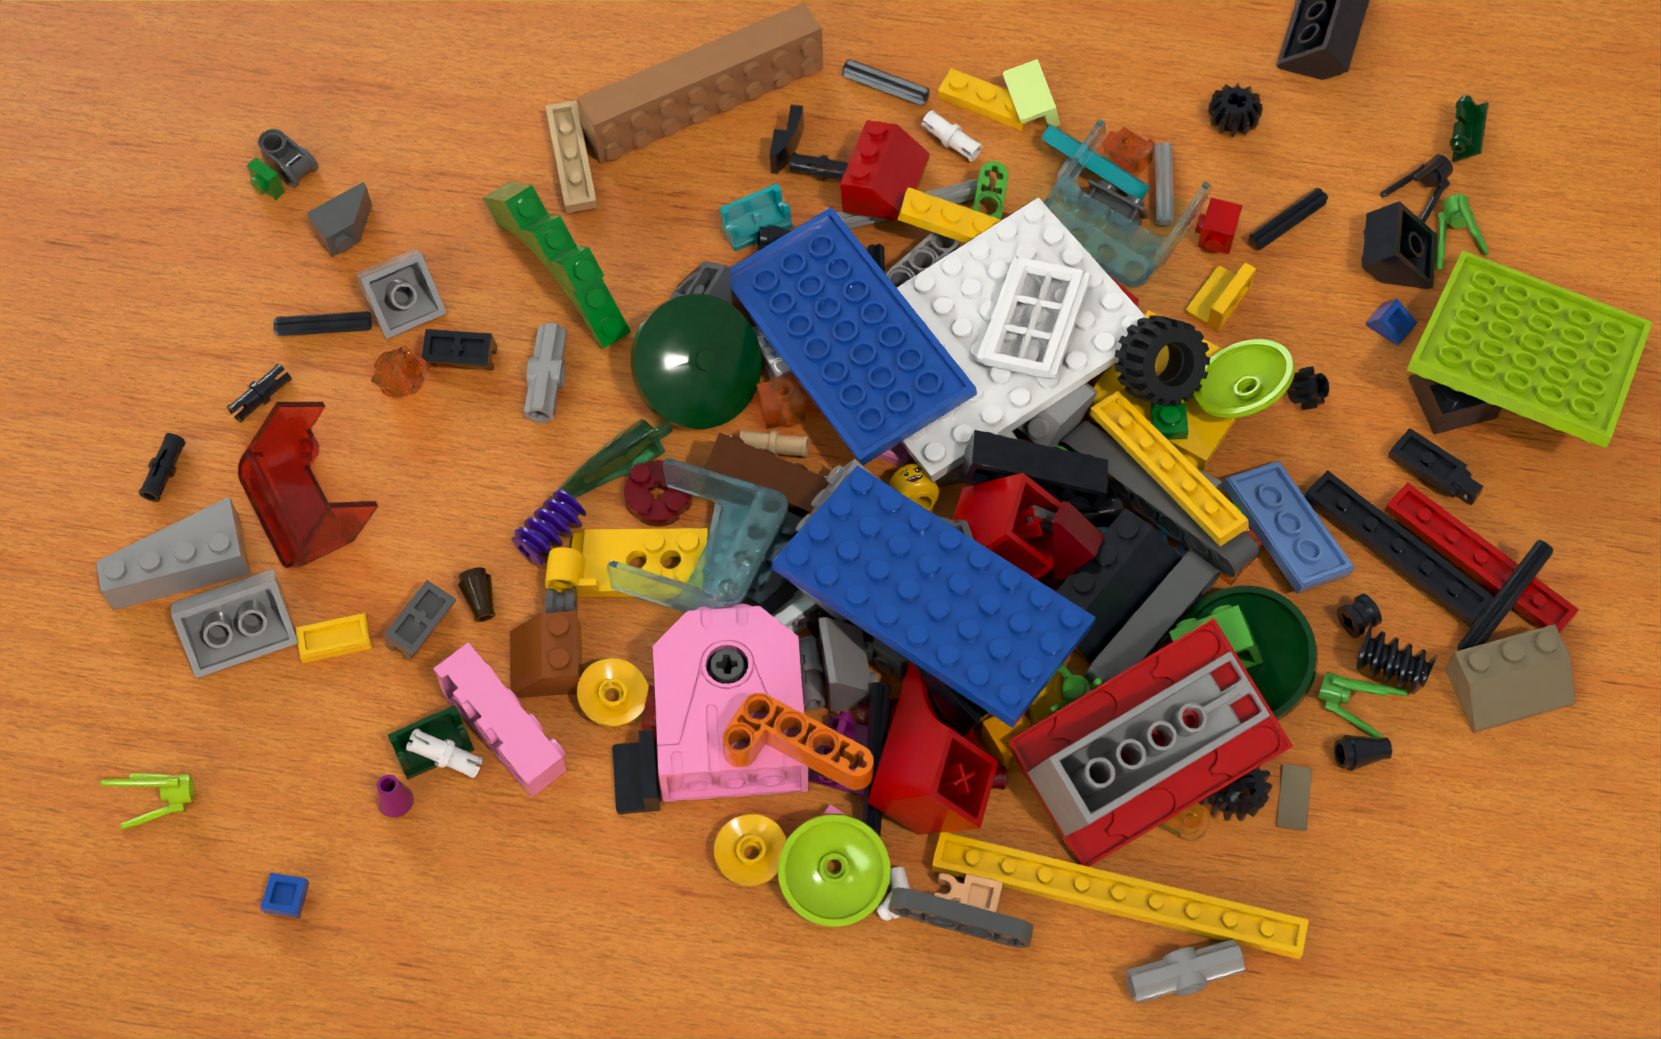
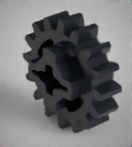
(1227, 798)

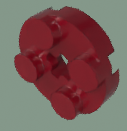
(643, 504)

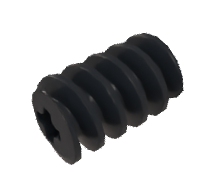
(1394, 661)

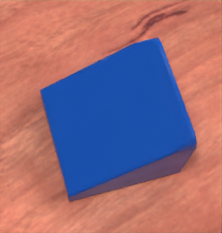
(1392, 321)

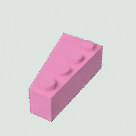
(500, 720)

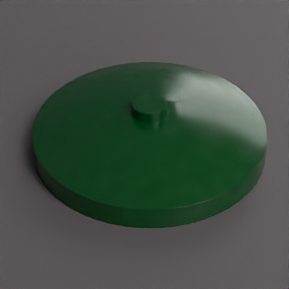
(696, 361)
(1282, 639)

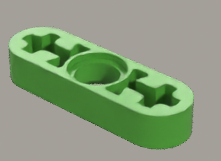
(999, 188)

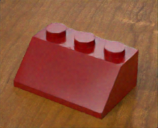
(881, 171)

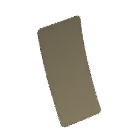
(1294, 797)

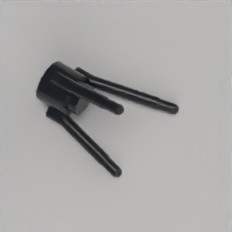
(1431, 174)

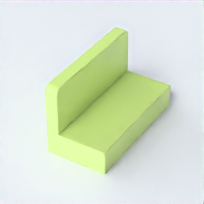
(1031, 93)

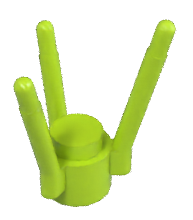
(173, 789)

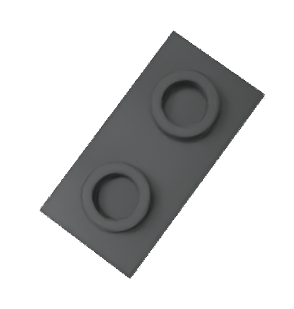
(1128, 207)

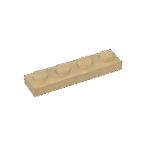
(571, 156)

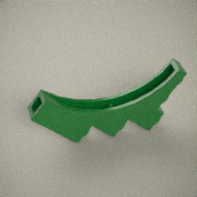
(572, 265)

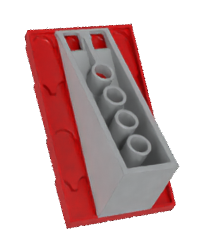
(1148, 744)

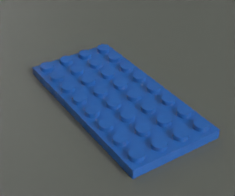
(849, 336)
(934, 595)

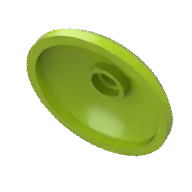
(1246, 378)
(827, 895)

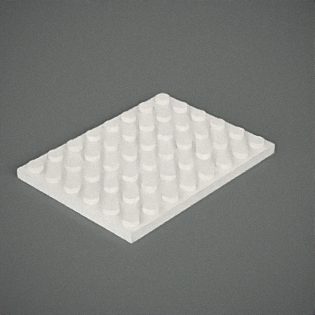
(957, 306)

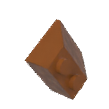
(546, 655)

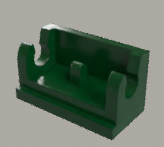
(443, 726)

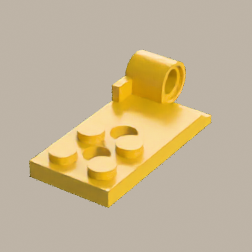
(586, 562)

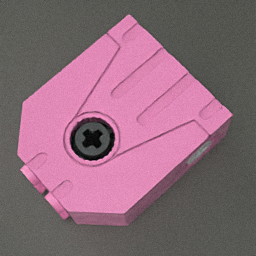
(701, 679)

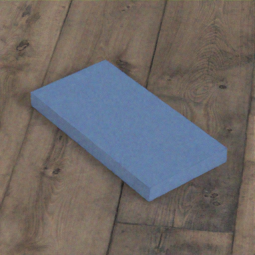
(1288, 527)

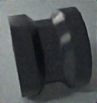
(1359, 615)

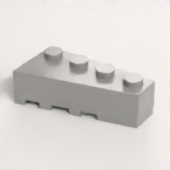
(177, 559)

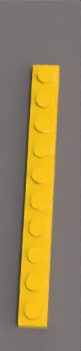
(1122, 895)

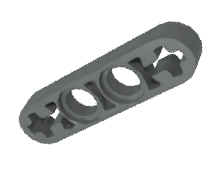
(961, 917)

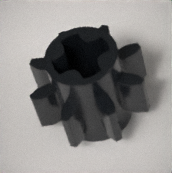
(1308, 388)

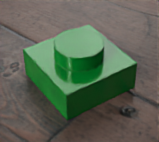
(265, 179)
(1170, 420)

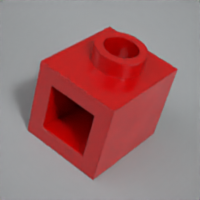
(1218, 225)

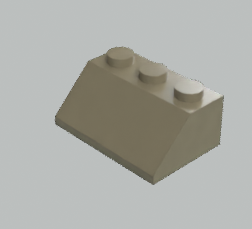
(1512, 678)

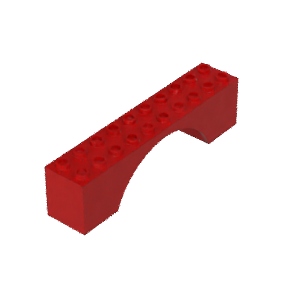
(927, 770)

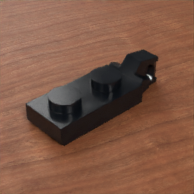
(1435, 466)

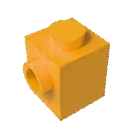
(995, 735)

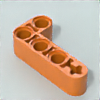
(800, 747)

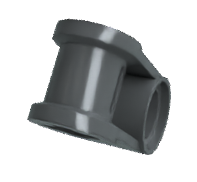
(286, 157)

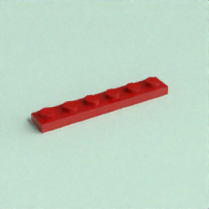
(1476, 556)

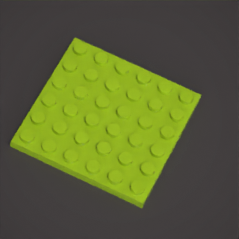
(1532, 348)

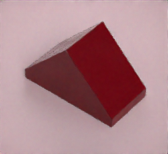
(1073, 540)

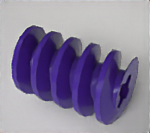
(547, 526)

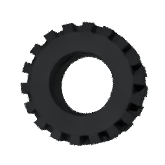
(1184, 366)

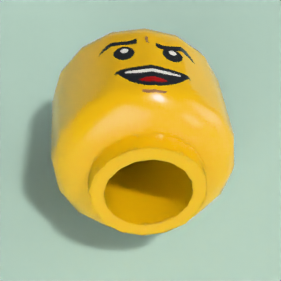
(915, 485)

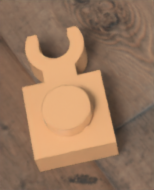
(974, 892)

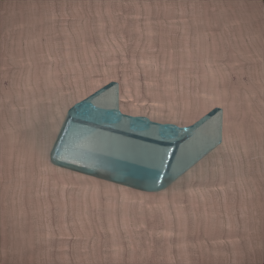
(1114, 242)
(733, 552)

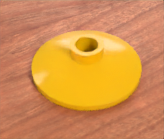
(614, 677)
(746, 834)

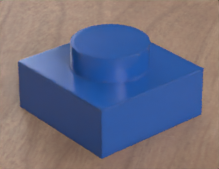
(285, 895)

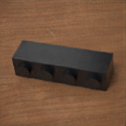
(1062, 473)

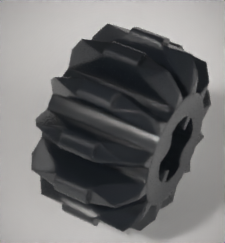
(1235, 109)

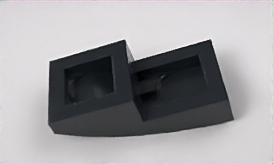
(786, 141)

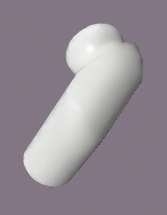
(898, 879)

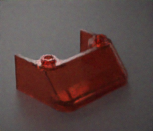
(286, 493)

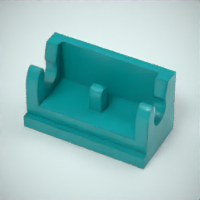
(743, 217)

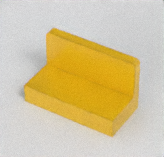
(1221, 296)

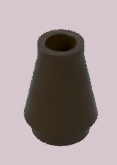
(478, 593)

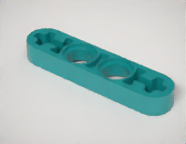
(1097, 163)

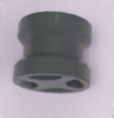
(561, 601)

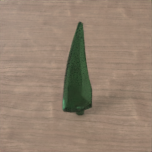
(615, 459)

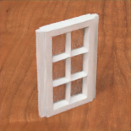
(1034, 317)

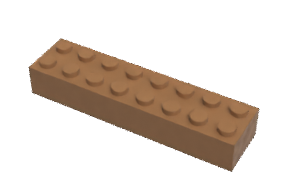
(701, 83)

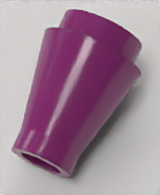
(393, 797)

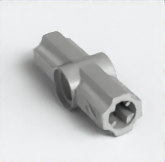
(545, 373)
(1185, 971)

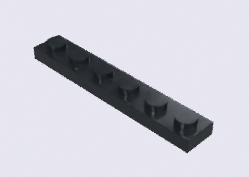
(1398, 548)

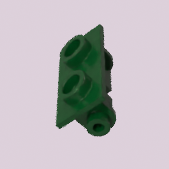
(1469, 129)

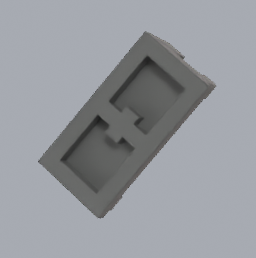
(418, 619)

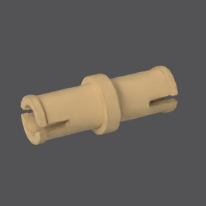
(777, 442)

